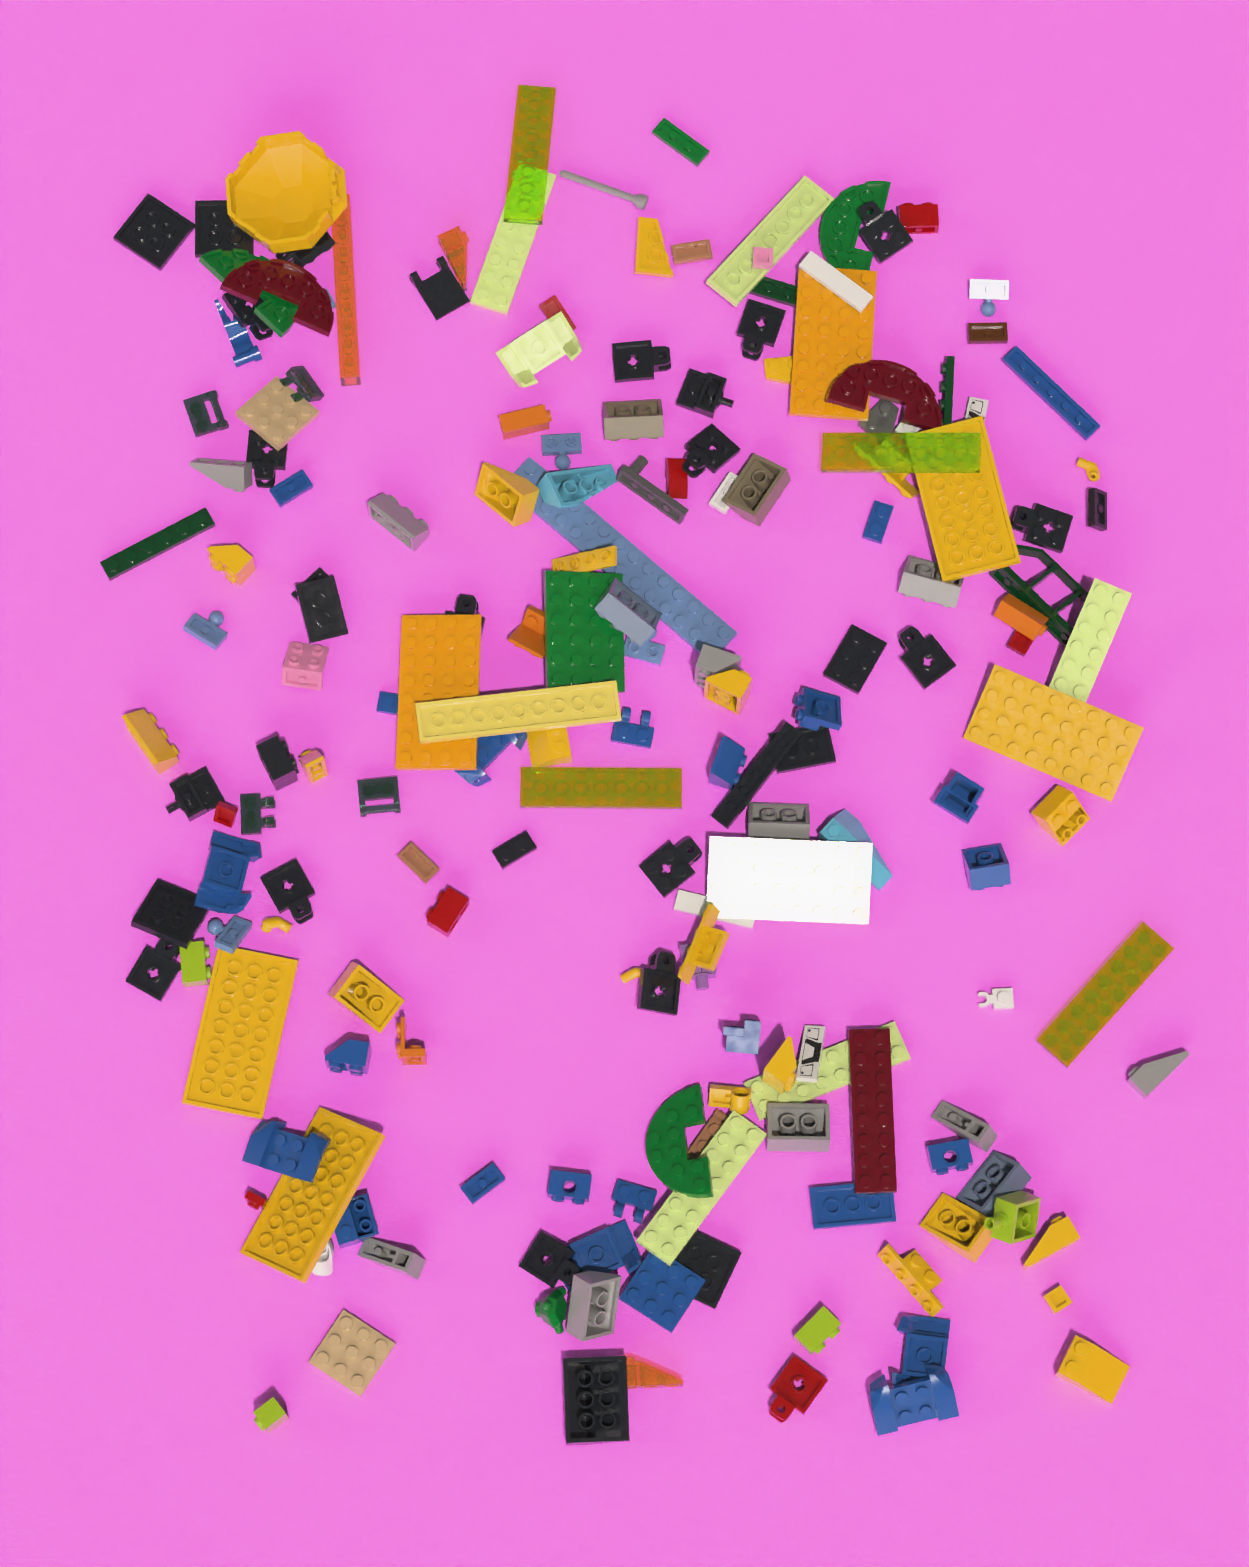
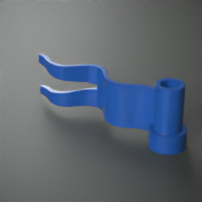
(240, 340)

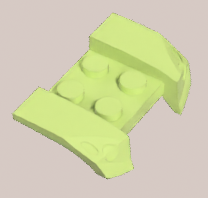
(539, 349)

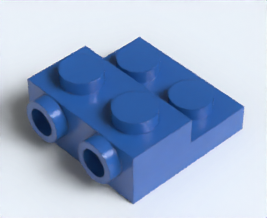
(818, 709)

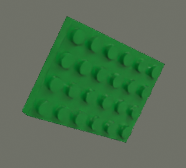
(577, 640)

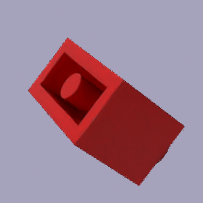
(919, 218)
(447, 912)

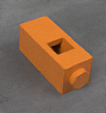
(524, 421)
(1021, 617)

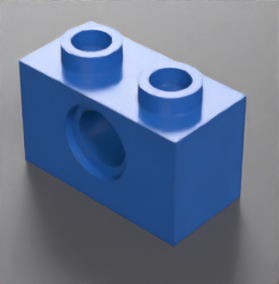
(958, 1148)
(559, 1179)

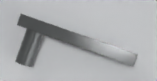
(646, 490)

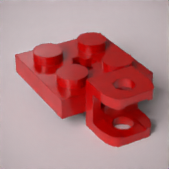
(788, 1397)

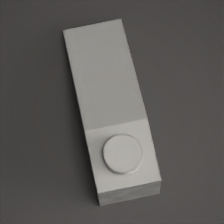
(228, 473)
(1152, 1074)
(965, 1126)
(392, 1257)

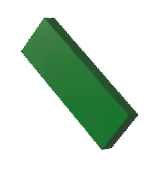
(680, 142)

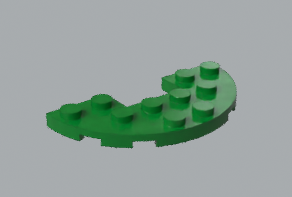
(842, 225)
(274, 310)
(669, 1148)

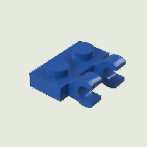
(633, 734)
(635, 1196)

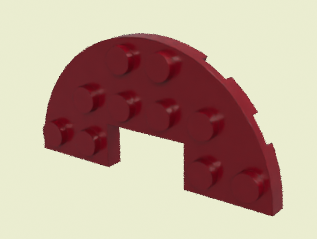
(286, 282)
(889, 382)

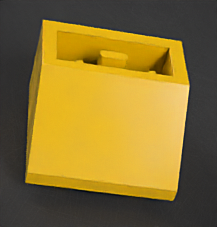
(232, 561)
(1060, 815)

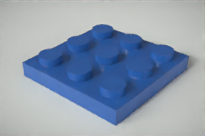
(662, 1291)

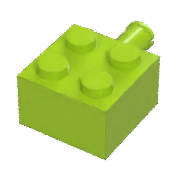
(1014, 1217)

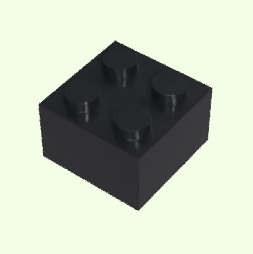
(276, 761)

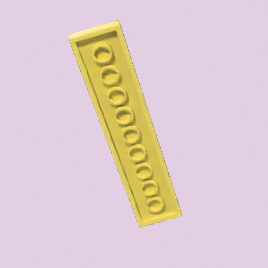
(518, 712)

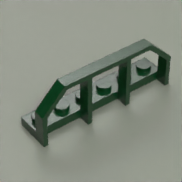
(1020, 589)

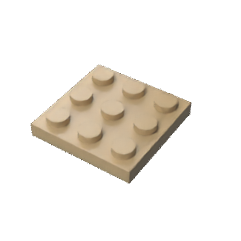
(276, 415)
(352, 1353)

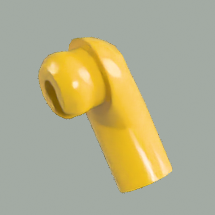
(1090, 467)
(275, 922)
(630, 975)

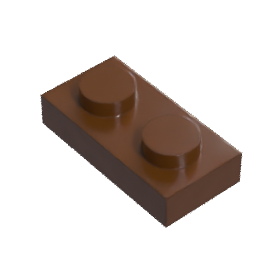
(987, 333)

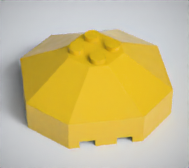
(286, 192)

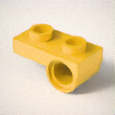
(730, 1097)

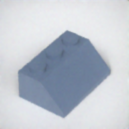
(627, 612)
(993, 1179)

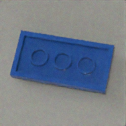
(840, 1207)

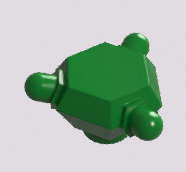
(553, 1309)

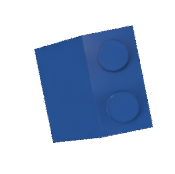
(727, 764)
(986, 866)

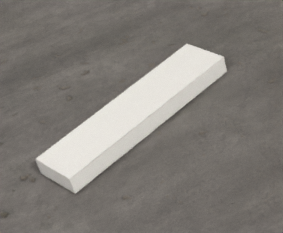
(835, 281)
(696, 904)

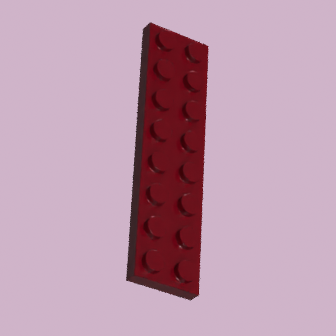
(872, 1111)

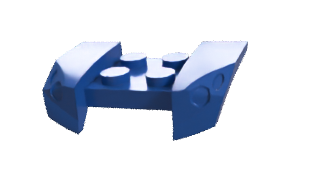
(487, 752)
(226, 874)
(285, 1151)
(607, 1250)
(924, 1345)
(913, 1400)

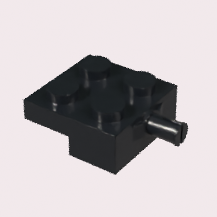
(703, 393)
(195, 794)

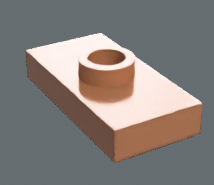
(691, 252)
(418, 862)

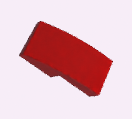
(676, 478)

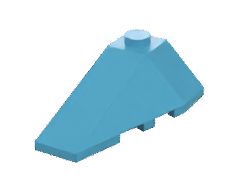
(575, 486)
(849, 829)

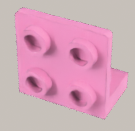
(304, 665)

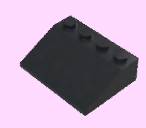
(596, 1400)

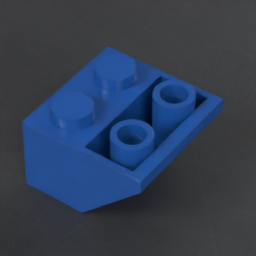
(351, 1057)
(356, 1223)

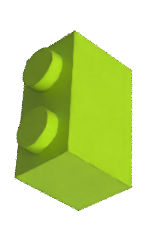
(194, 964)
(817, 1331)
(270, 1415)

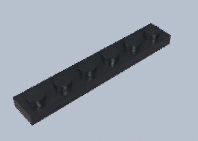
(757, 775)

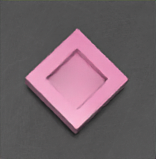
(762, 258)

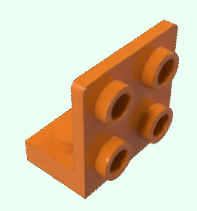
(531, 633)
(414, 1054)

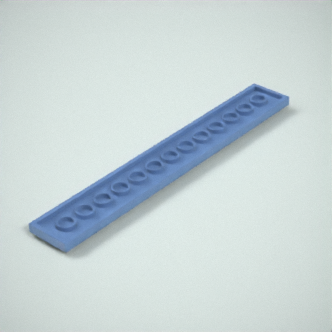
(677, 606)

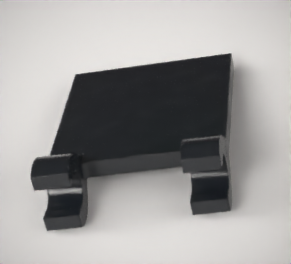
(440, 291)

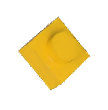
(1057, 1299)

